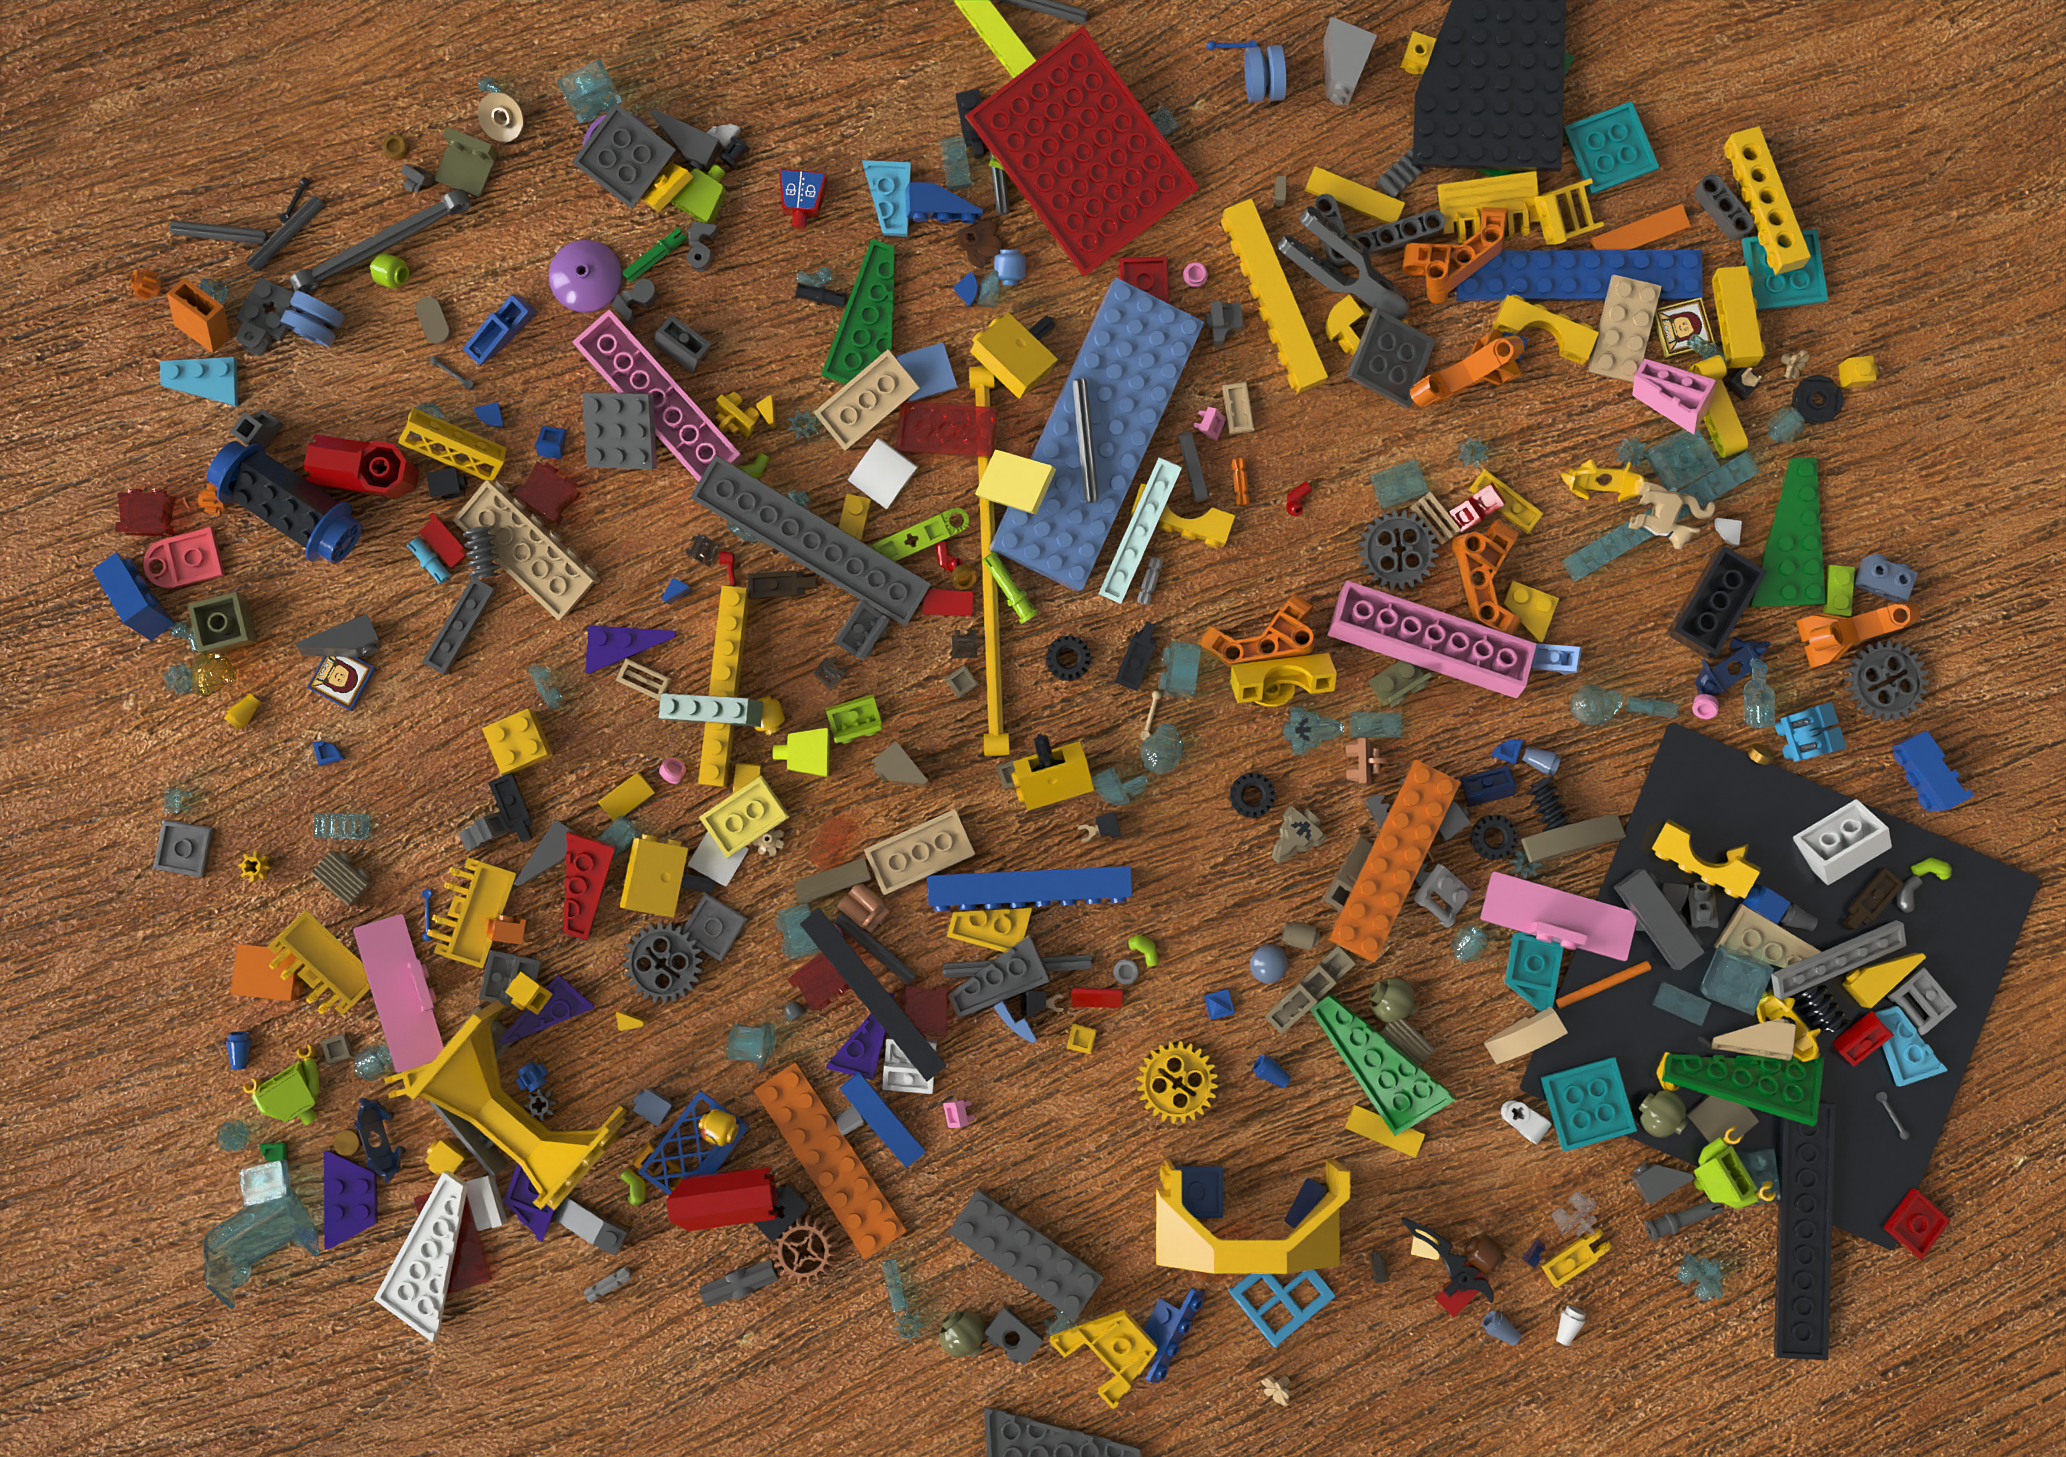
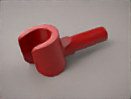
(728, 559)

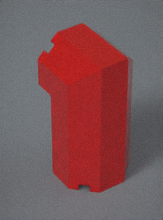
(360, 467)
(723, 1199)

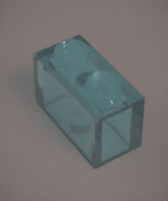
(796, 940)

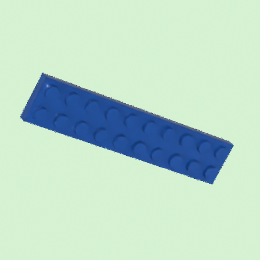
(1582, 274)

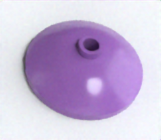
(594, 288)

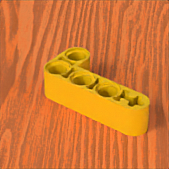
(1721, 416)

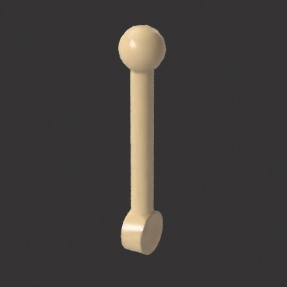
(1156, 695)

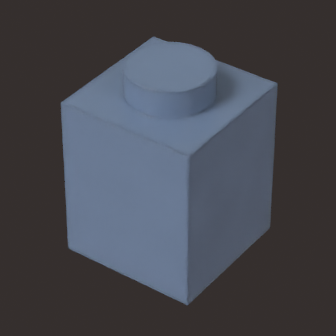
(653, 1106)

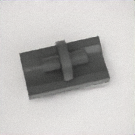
(1702, 905)

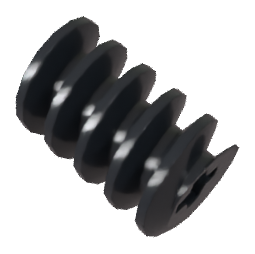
(1548, 804)
(1823, 1008)

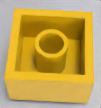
(517, 742)

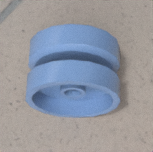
(1265, 73)
(313, 317)

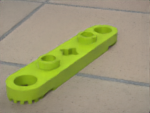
(928, 531)

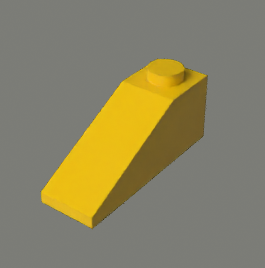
(1874, 981)

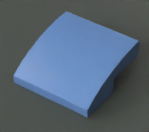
(930, 370)
(1020, 1026)

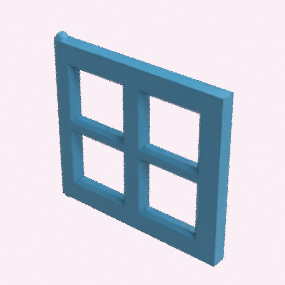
(1281, 1293)

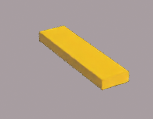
(1355, 196)

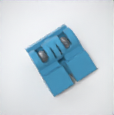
(1809, 734)

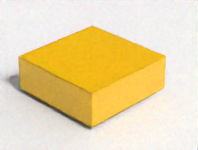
(1081, 1038)

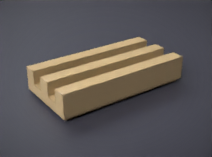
(1442, 512)
(662, 688)

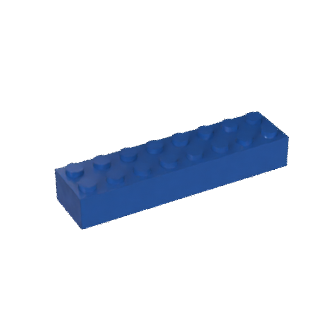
(1029, 886)

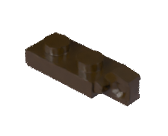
(779, 584)
(1873, 898)

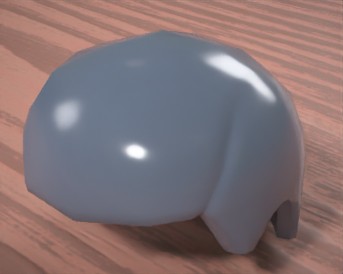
(1269, 963)

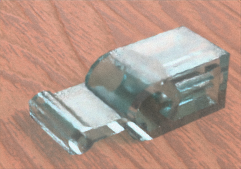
(1760, 709)
(621, 834)

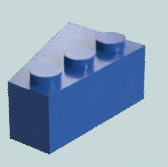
(132, 597)
(1928, 773)

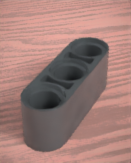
(1724, 219)

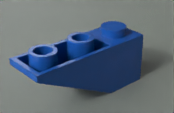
(933, 202)

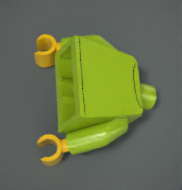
(290, 1091)
(1725, 1177)

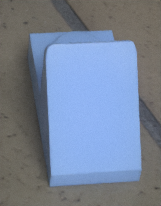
(1557, 658)

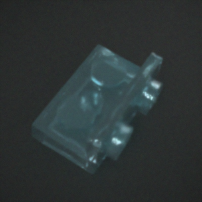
(1762, 1168)

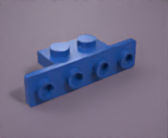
(1167, 1328)

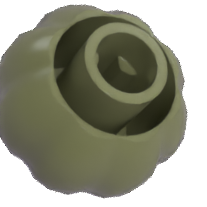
(1392, 1000)
(1663, 1114)
(962, 1334)

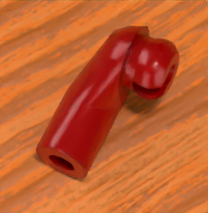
(1294, 499)
(944, 559)

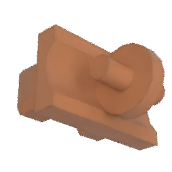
(1363, 750)

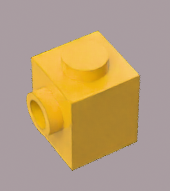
(1417, 53)
(1857, 372)
(528, 993)
(445, 1156)

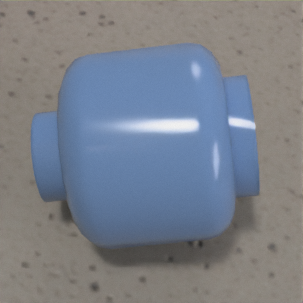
(1010, 266)

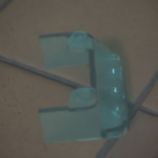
(249, 1237)

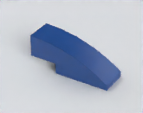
(499, 329)

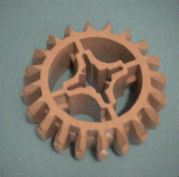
(815, 1253)

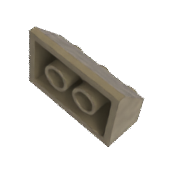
(898, 768)

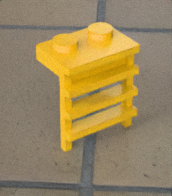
(1551, 217)

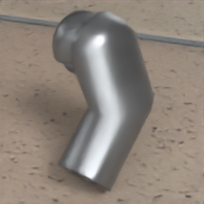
(1905, 896)

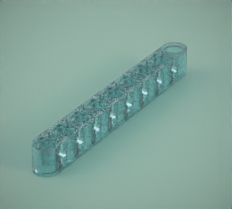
(1624, 538)

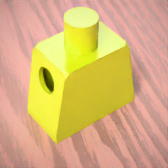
(806, 752)

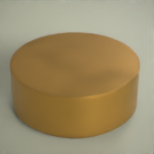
(395, 147)
(963, 577)
(1761, 754)
(347, 1142)

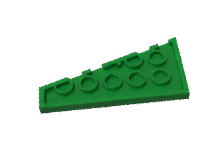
(867, 319)
(1794, 543)
(1390, 1078)
(1759, 1082)

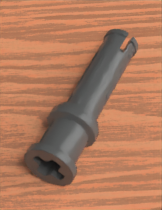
(1672, 1222)

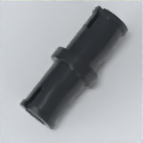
(820, 295)

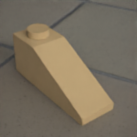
(1765, 1039)

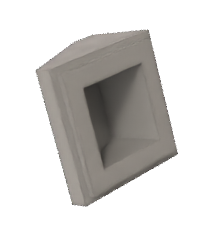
(849, 1120)

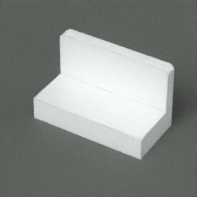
(486, 1202)

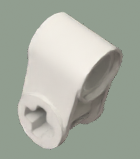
(1528, 1122)

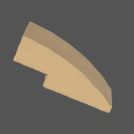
(1525, 1036)

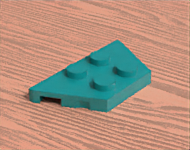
(1533, 969)

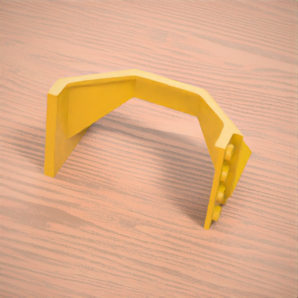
(469, 1085)
(1189, 1245)

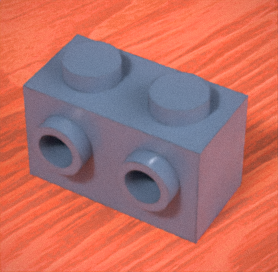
(1885, 578)

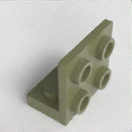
(466, 163)
(1397, 680)

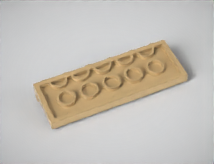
(529, 549)

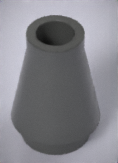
(1798, 918)

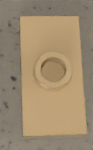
(1238, 408)

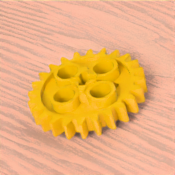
(1163, 1100)

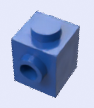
(1766, 903)

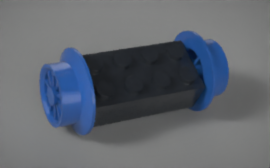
(285, 501)

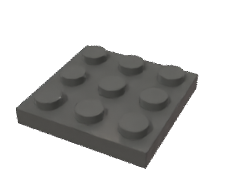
(624, 156)
(1390, 357)
(619, 430)

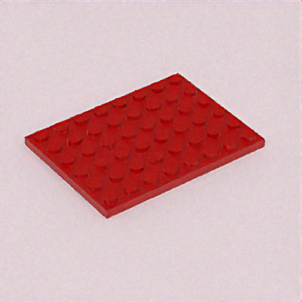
(1082, 151)

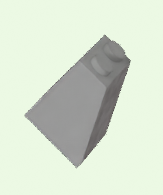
(1344, 59)

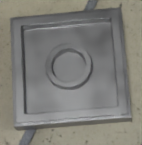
(183, 848)
(714, 926)

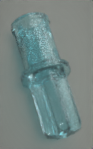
(1704, 348)
(1651, 707)
(894, 1285)

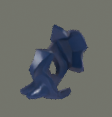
(1717, 679)
(381, 1157)

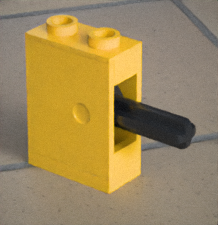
(1015, 352)
(1051, 774)
(657, 876)

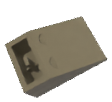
(1343, 882)

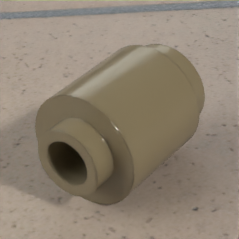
(1300, 935)

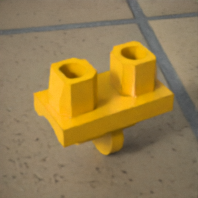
(733, 418)

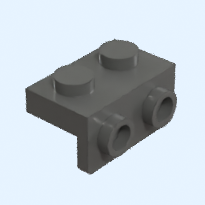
(862, 630)

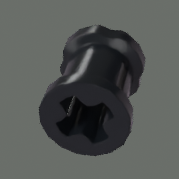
(734, 152)

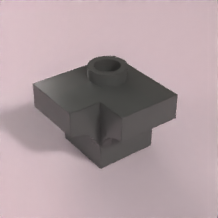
(1223, 320)
(257, 428)

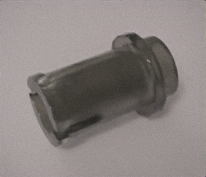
(1379, 1267)

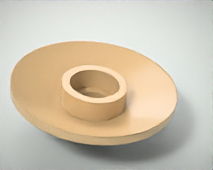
(492, 119)

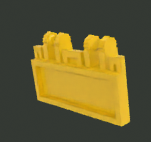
(1466, 198)
(483, 900)
(324, 961)

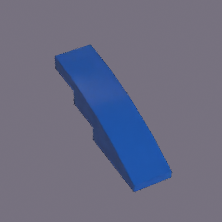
(882, 1119)

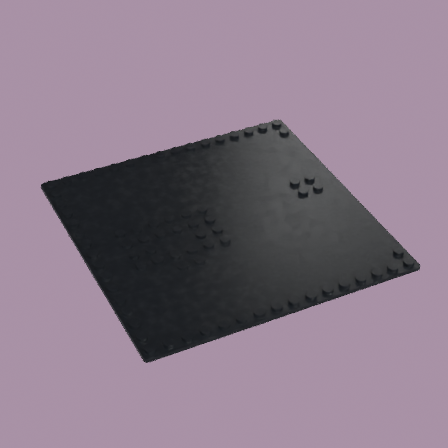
(1958, 923)

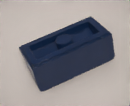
(1488, 786)
(1307, 1198)

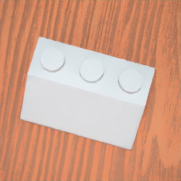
(1843, 841)

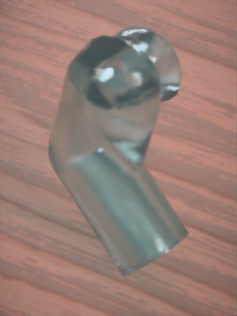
(489, 84)
(821, 278)

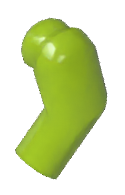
(1145, 946)

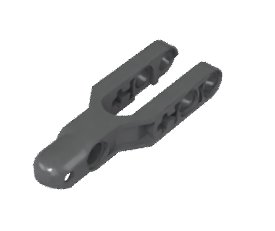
(1370, 287)

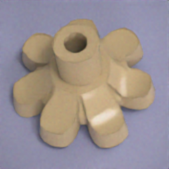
(1795, 363)
(771, 845)
(1277, 1389)

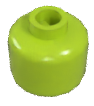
(389, 271)

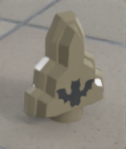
(1297, 834)

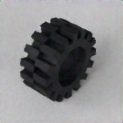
(1057, 647)
(1263, 784)
(1507, 830)

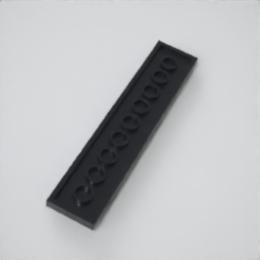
(1805, 1237)

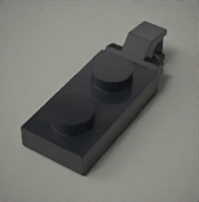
(966, 102)
(1137, 658)
(512, 806)

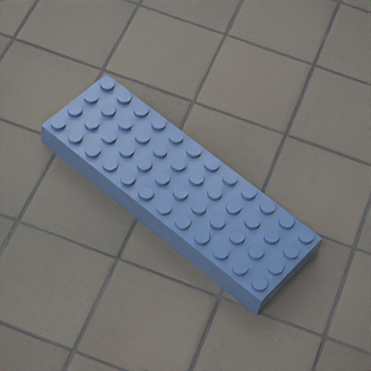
(1130, 373)

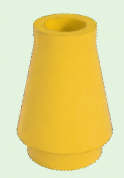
(242, 712)

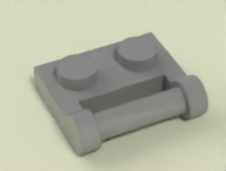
(1446, 887)
(1929, 997)

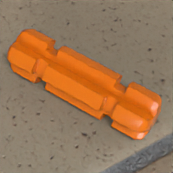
(1240, 482)

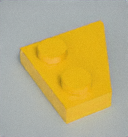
(1532, 607)

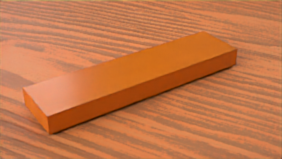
(1643, 231)

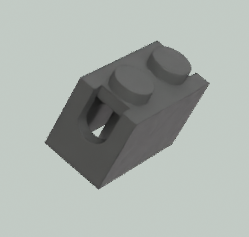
(682, 344)

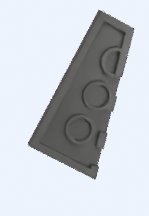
(1004, 977)

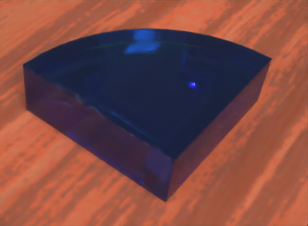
(1531, 1256)

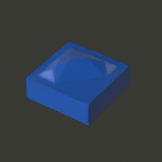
(1219, 1004)

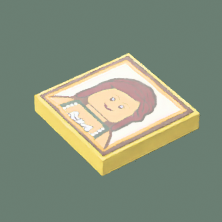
(1678, 323)

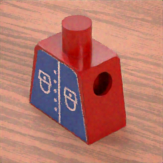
(802, 194)

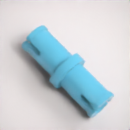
(429, 560)

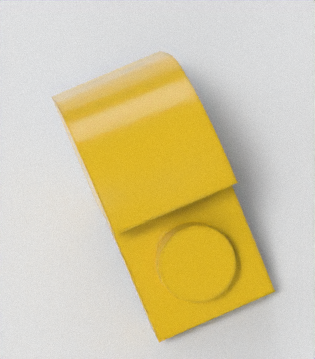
(1339, 324)

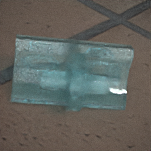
(1709, 1285)

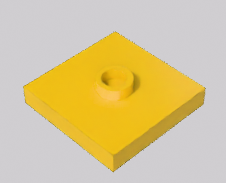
(666, 186)

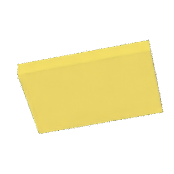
(1015, 481)
(744, 816)

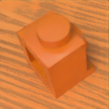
(505, 929)

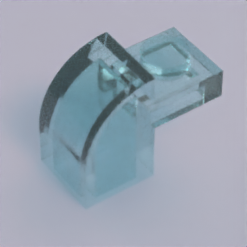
(1112, 791)

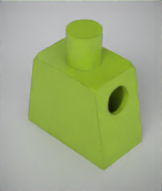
(702, 195)

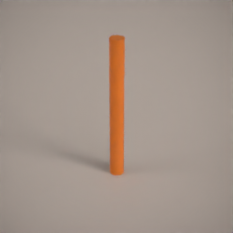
(1602, 984)

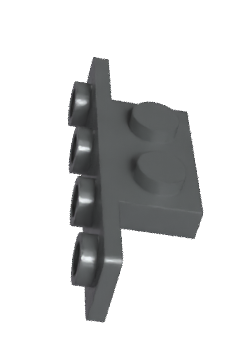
(474, 1140)

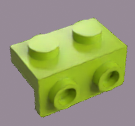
(854, 719)

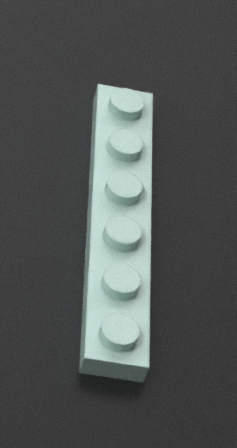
(1140, 530)

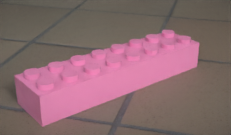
(677, 418)
(1432, 639)

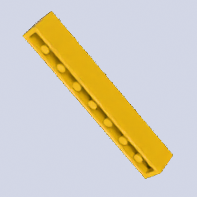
(1274, 296)
(724, 683)

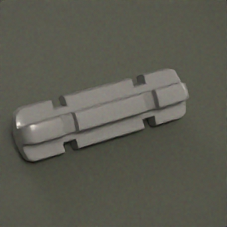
(1150, 581)
(608, 1284)

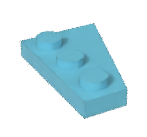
(888, 189)
(205, 378)
(1906, 1051)

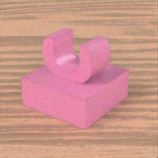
(1212, 423)
(956, 1113)

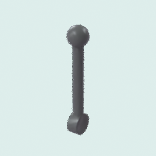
(468, 384)
(1882, 1097)

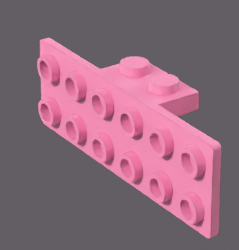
(1558, 916)
(400, 992)

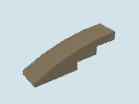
(1573, 838)
(1310, 989)

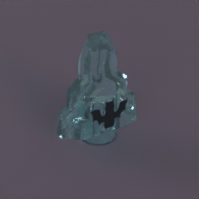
(1308, 730)

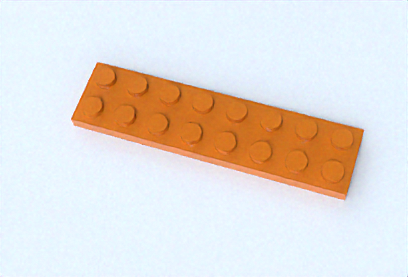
(1394, 861)
(830, 1160)

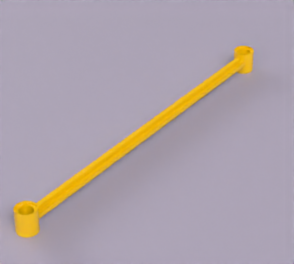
(996, 742)

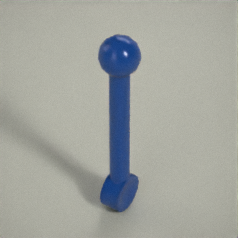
(1211, 45)
(427, 894)

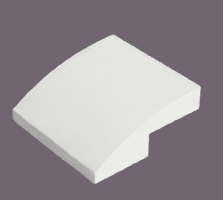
(883, 473)
(901, 1074)

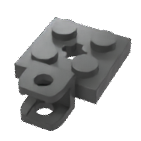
(257, 325)

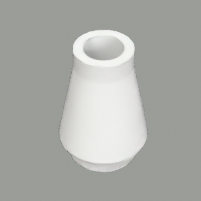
(1570, 1324)

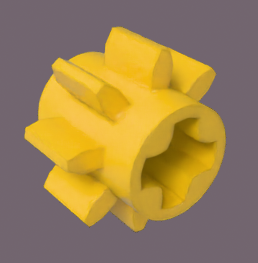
(248, 866)

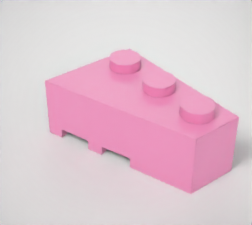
(1674, 393)

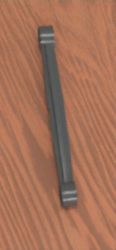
(452, 203)

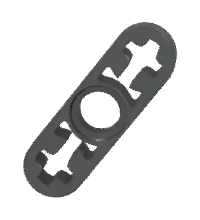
(1193, 466)

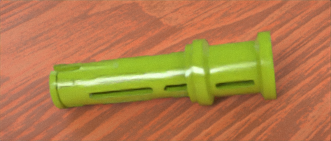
(1016, 597)

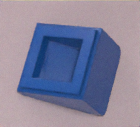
(551, 442)
(675, 590)

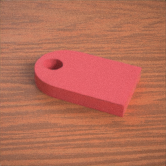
(185, 559)

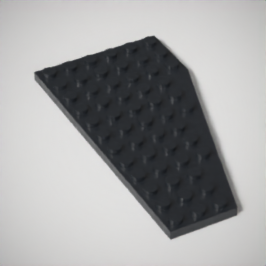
(1494, 88)

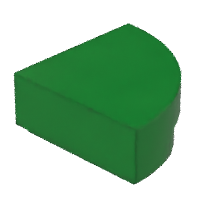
(274, 1151)

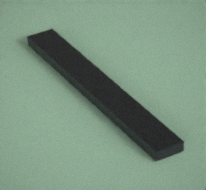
(873, 994)

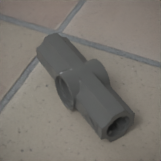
(739, 1283)

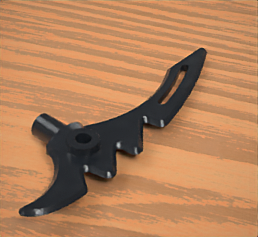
(1461, 1276)

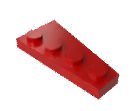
(586, 875)

